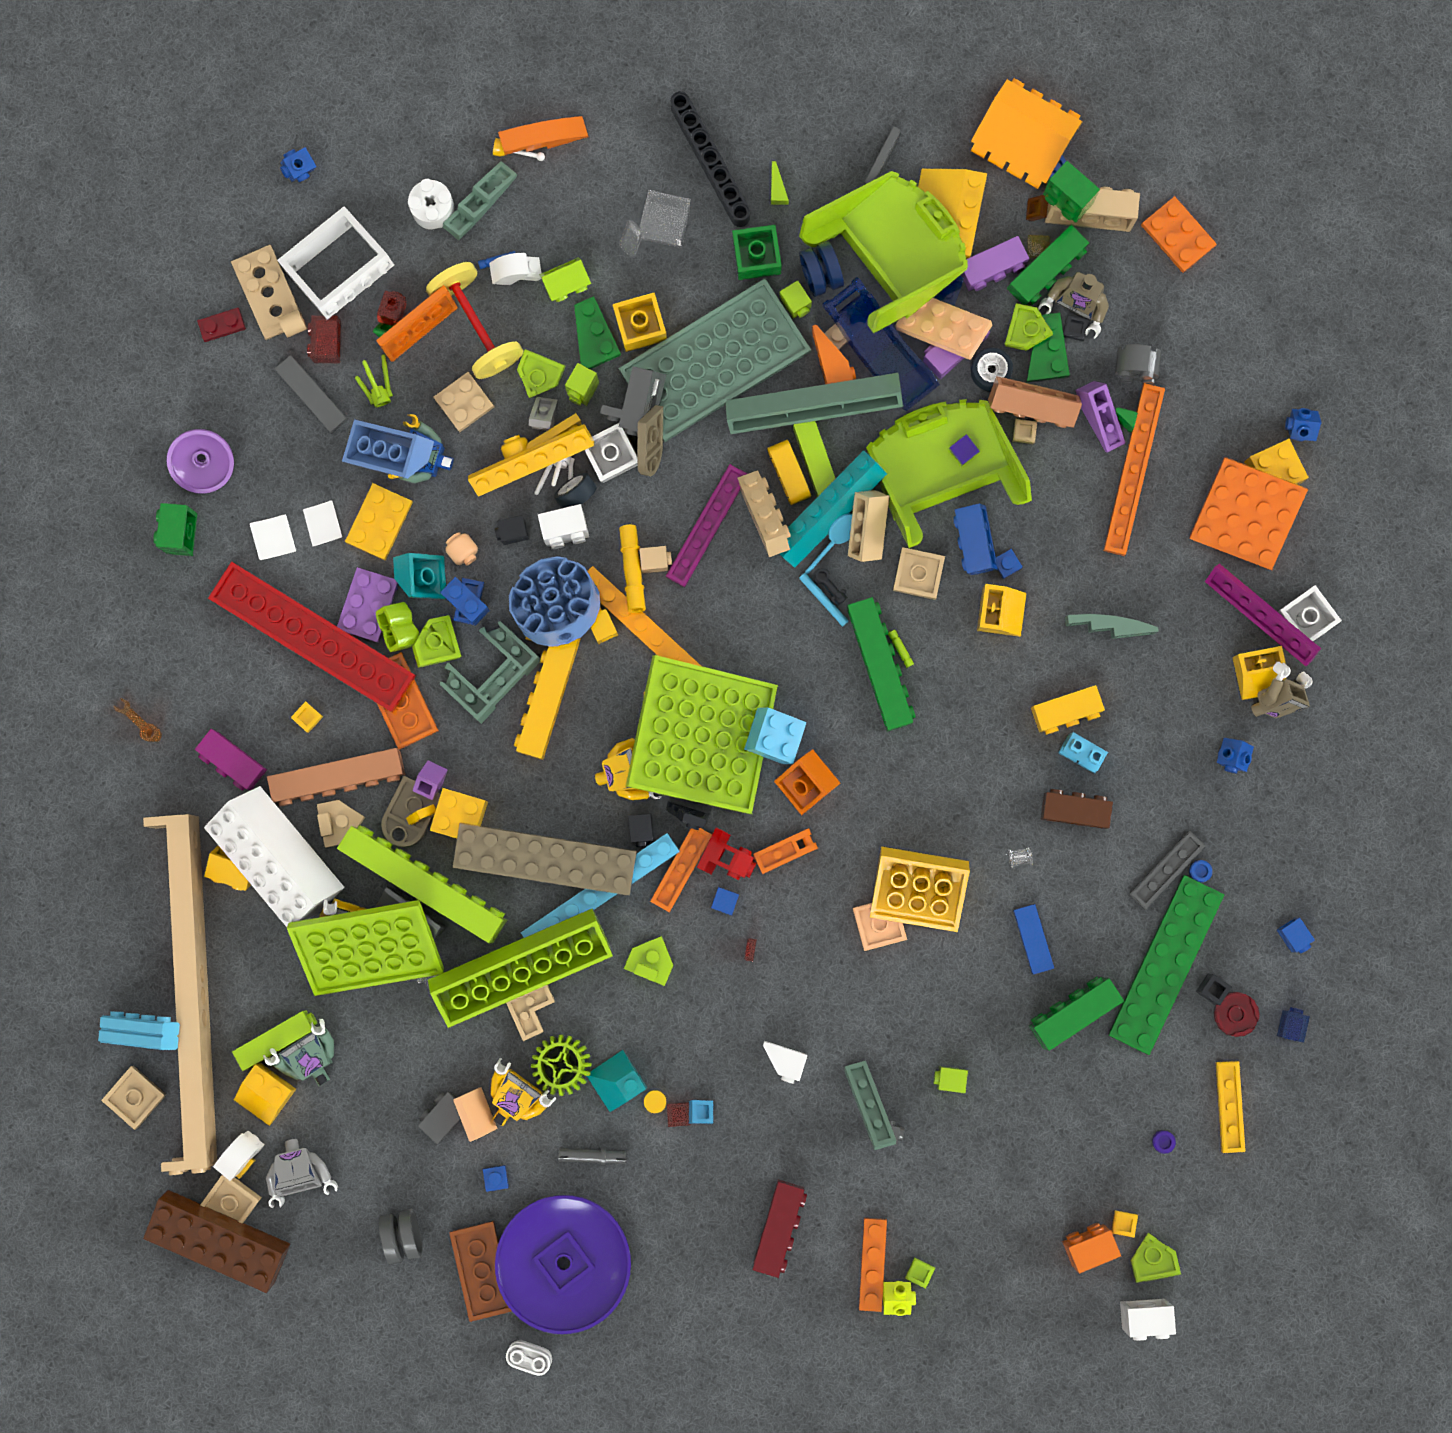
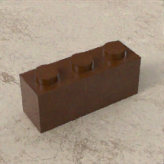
(1076, 809)

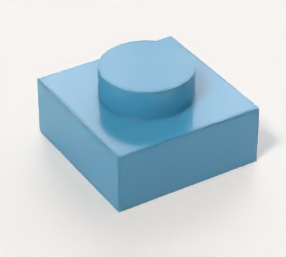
(700, 1112)

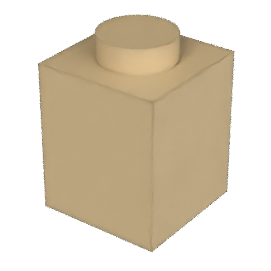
(655, 559)

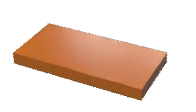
(417, 323)
(411, 717)

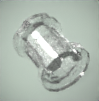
(1020, 857)

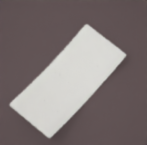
(274, 536)

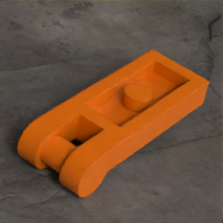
(784, 851)

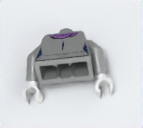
(296, 1172)

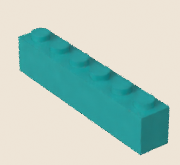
(832, 503)

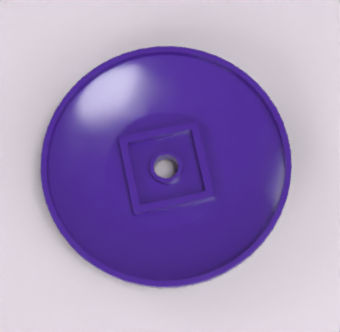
(557, 1297)

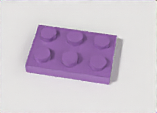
(366, 596)

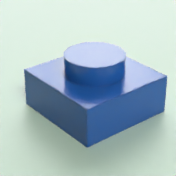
(1008, 564)
(495, 1178)

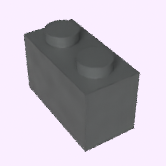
(441, 1118)

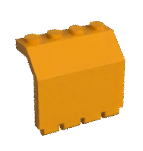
(1025, 132)

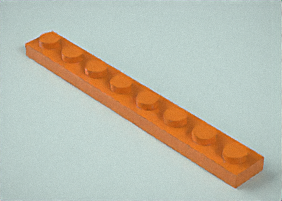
(1134, 470)

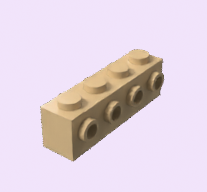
(764, 514)

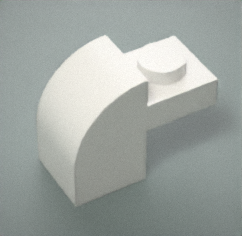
(515, 267)
(238, 1155)

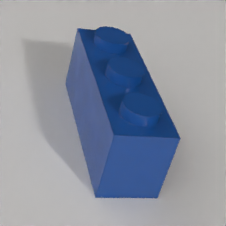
(975, 539)

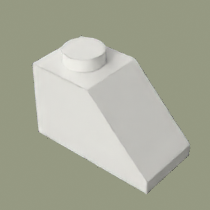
(786, 1061)

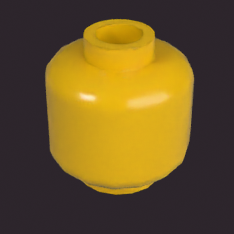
(513, 446)

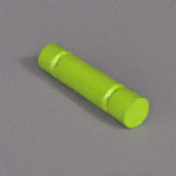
(900, 648)

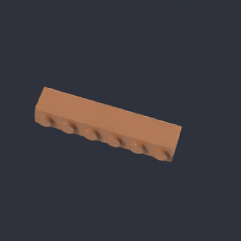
(336, 775)

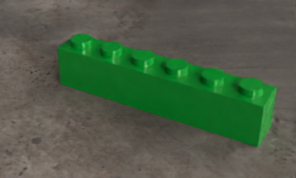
(880, 665)

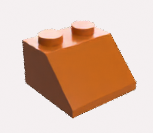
(807, 782)

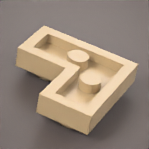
(524, 1010)

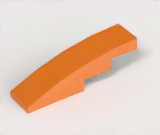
(543, 134)

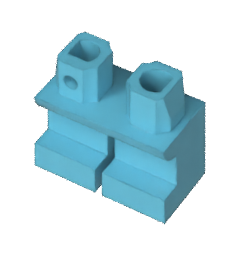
(1080, 749)

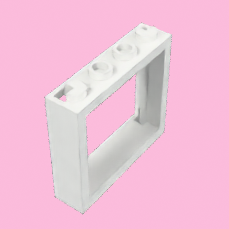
(318, 241)

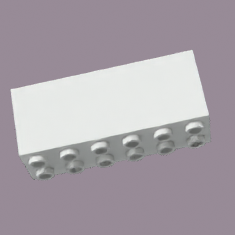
(273, 856)

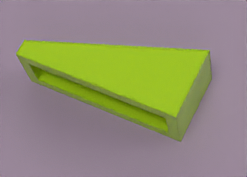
(778, 192)

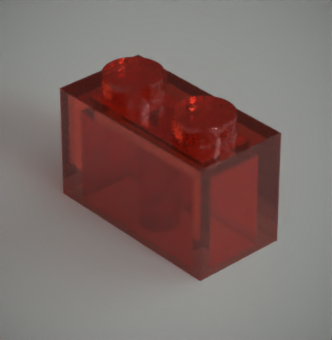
(324, 339)

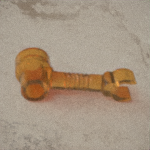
(145, 728)

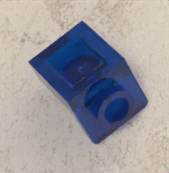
(950, 293)

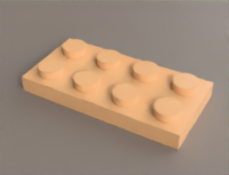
(946, 327)

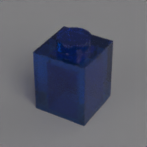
(1293, 1025)

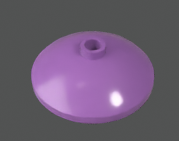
(198, 474)

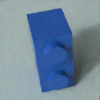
(465, 601)

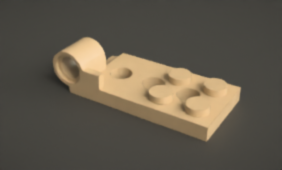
(291, 319)

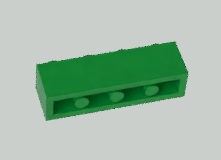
(1048, 265)

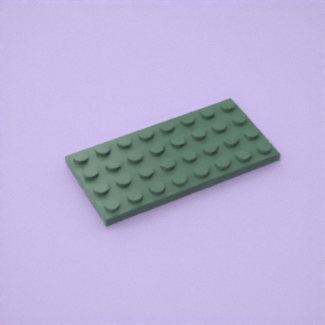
(721, 356)

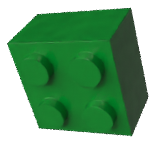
(1070, 192)
(756, 252)
(175, 529)

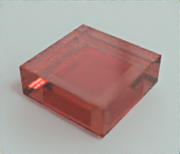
(750, 949)
(678, 1114)

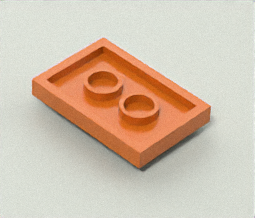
(1178, 234)

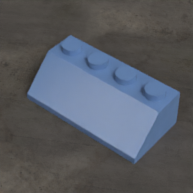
(386, 449)

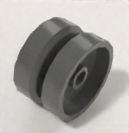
(400, 1236)

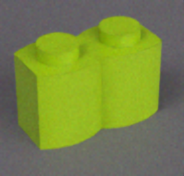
(397, 626)

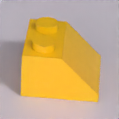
(264, 1093)

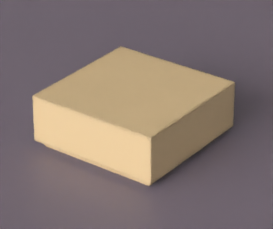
(1024, 431)

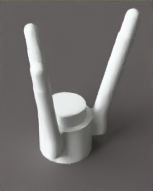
(560, 464)

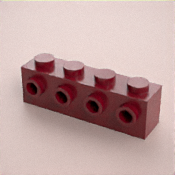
(778, 1229)

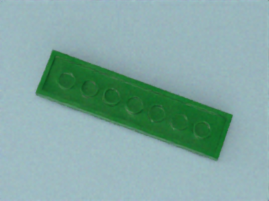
(1166, 965)

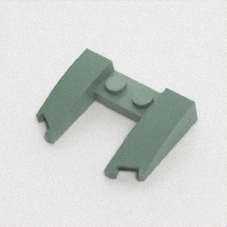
(519, 662)

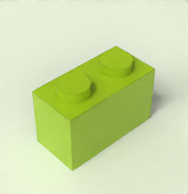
(565, 280)
(581, 385)

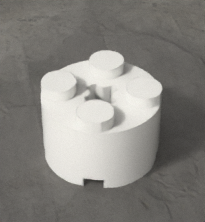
(427, 193)

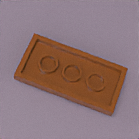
(475, 1260)

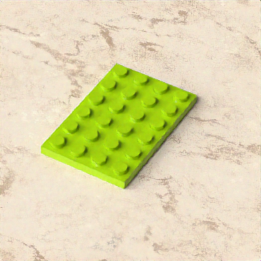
(366, 948)

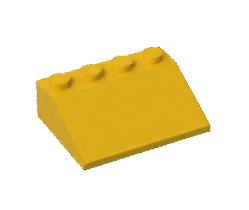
(960, 194)
(919, 889)

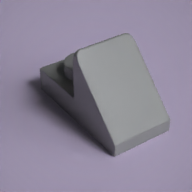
(543, 413)

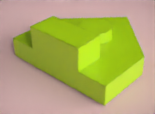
(1026, 328)
(539, 373)
(651, 961)
(1154, 1261)

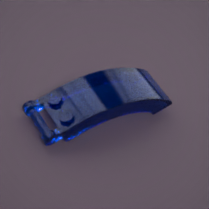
(880, 351)

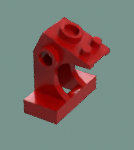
(741, 863)

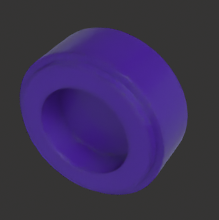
(1163, 1141)

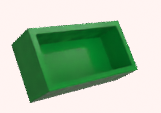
(1075, 1013)

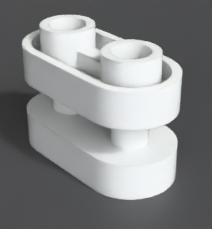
(529, 1357)

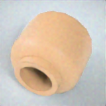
(461, 549)

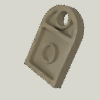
(650, 441)
(403, 805)

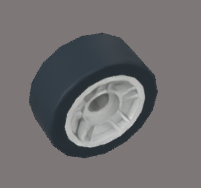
(986, 359)
(575, 491)

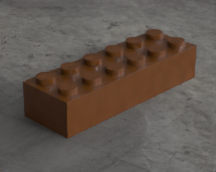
(216, 1241)

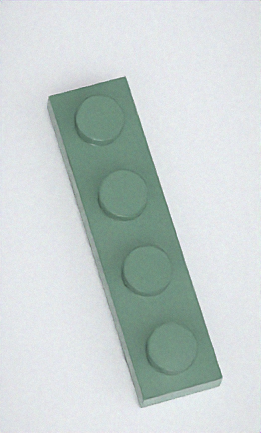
(870, 1105)

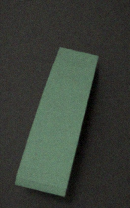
(479, 200)
(1118, 626)

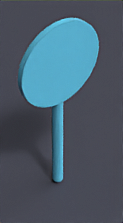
(838, 534)

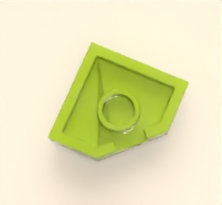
(436, 642)

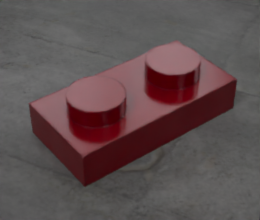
(221, 324)

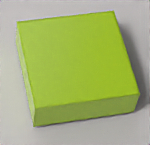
(920, 1273)

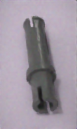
(593, 1156)

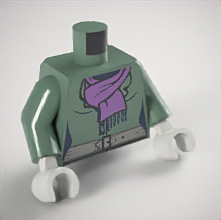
(306, 1056)

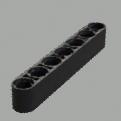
(708, 149)

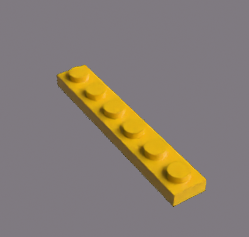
(531, 460)

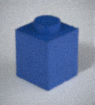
(1296, 935)

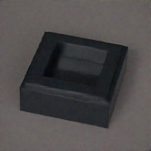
(1075, 327)

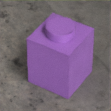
(430, 780)

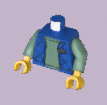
(436, 458)

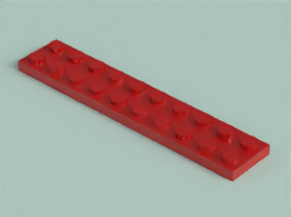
(312, 637)

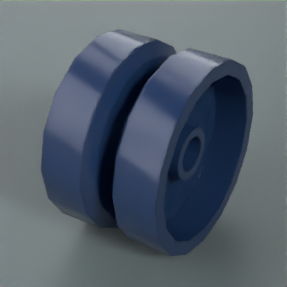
(821, 269)

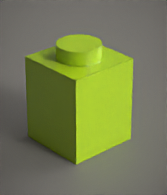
(796, 300)
(951, 1079)

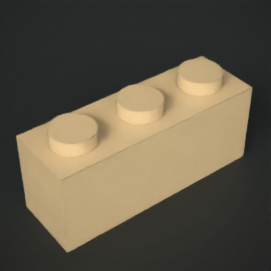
(868, 525)

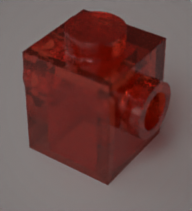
(391, 308)

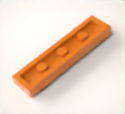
(681, 869)
(872, 1264)

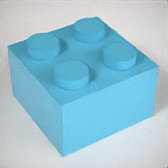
(775, 735)

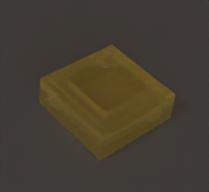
(1036, 245)

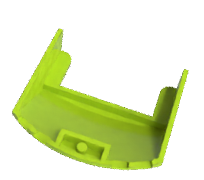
(899, 237)
(926, 472)

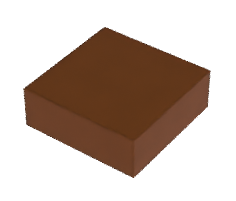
(1036, 208)

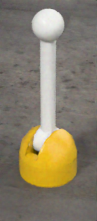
(498, 151)

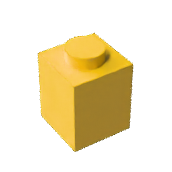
(603, 627)

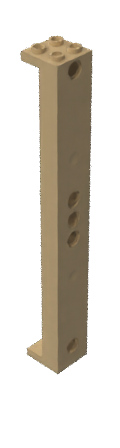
(190, 994)

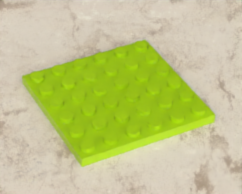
(696, 735)

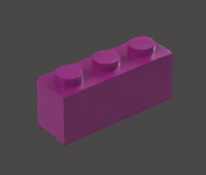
(230, 760)

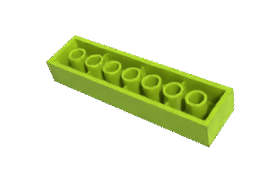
(422, 884)
(519, 968)

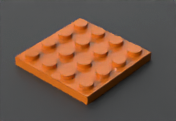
(1248, 513)

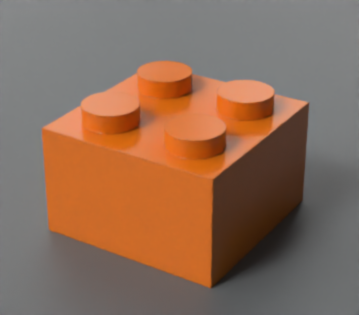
(1091, 1247)

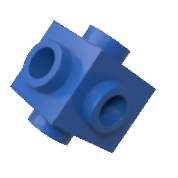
(302, 159)
(1303, 424)
(1235, 755)

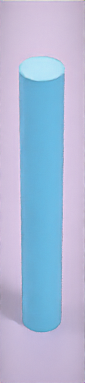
(825, 601)

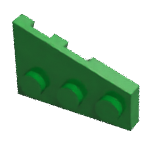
(594, 336)
(1049, 356)

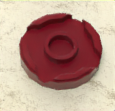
(1231, 1018)

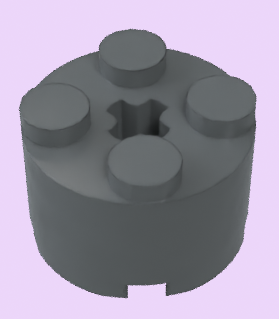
(1138, 364)

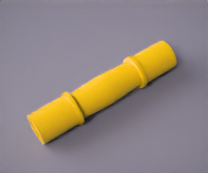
(632, 568)

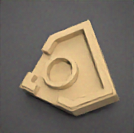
(335, 820)

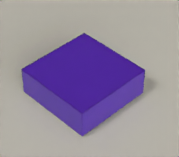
(964, 450)

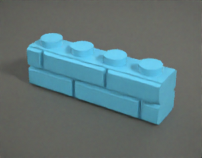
(139, 1032)

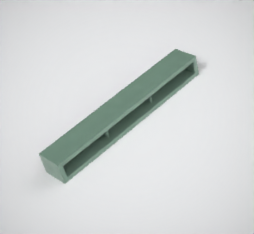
(814, 403)

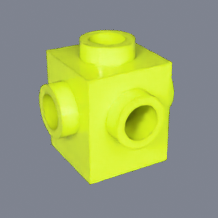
(898, 1298)

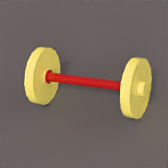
(498, 358)

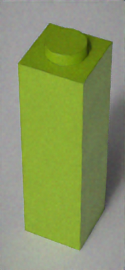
(814, 455)
(276, 1038)

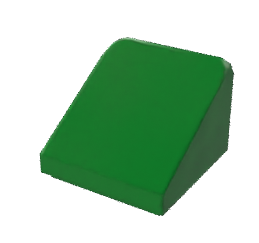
(1126, 418)

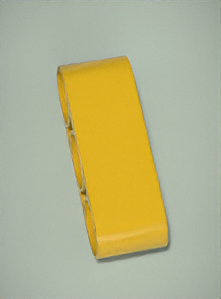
(789, 472)

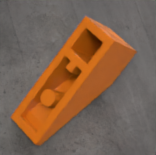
(832, 362)

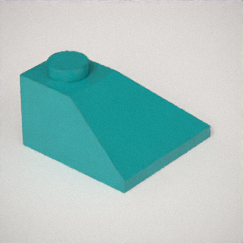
(420, 575)
(616, 1081)

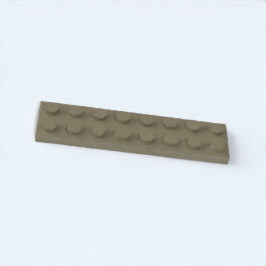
(544, 859)

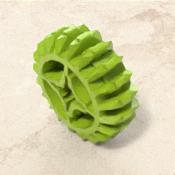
(558, 1075)

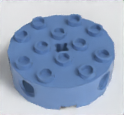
(554, 601)

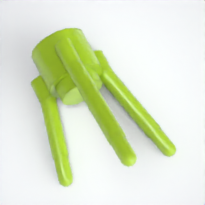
(379, 395)

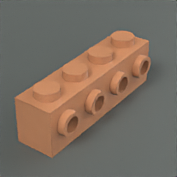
(1034, 402)

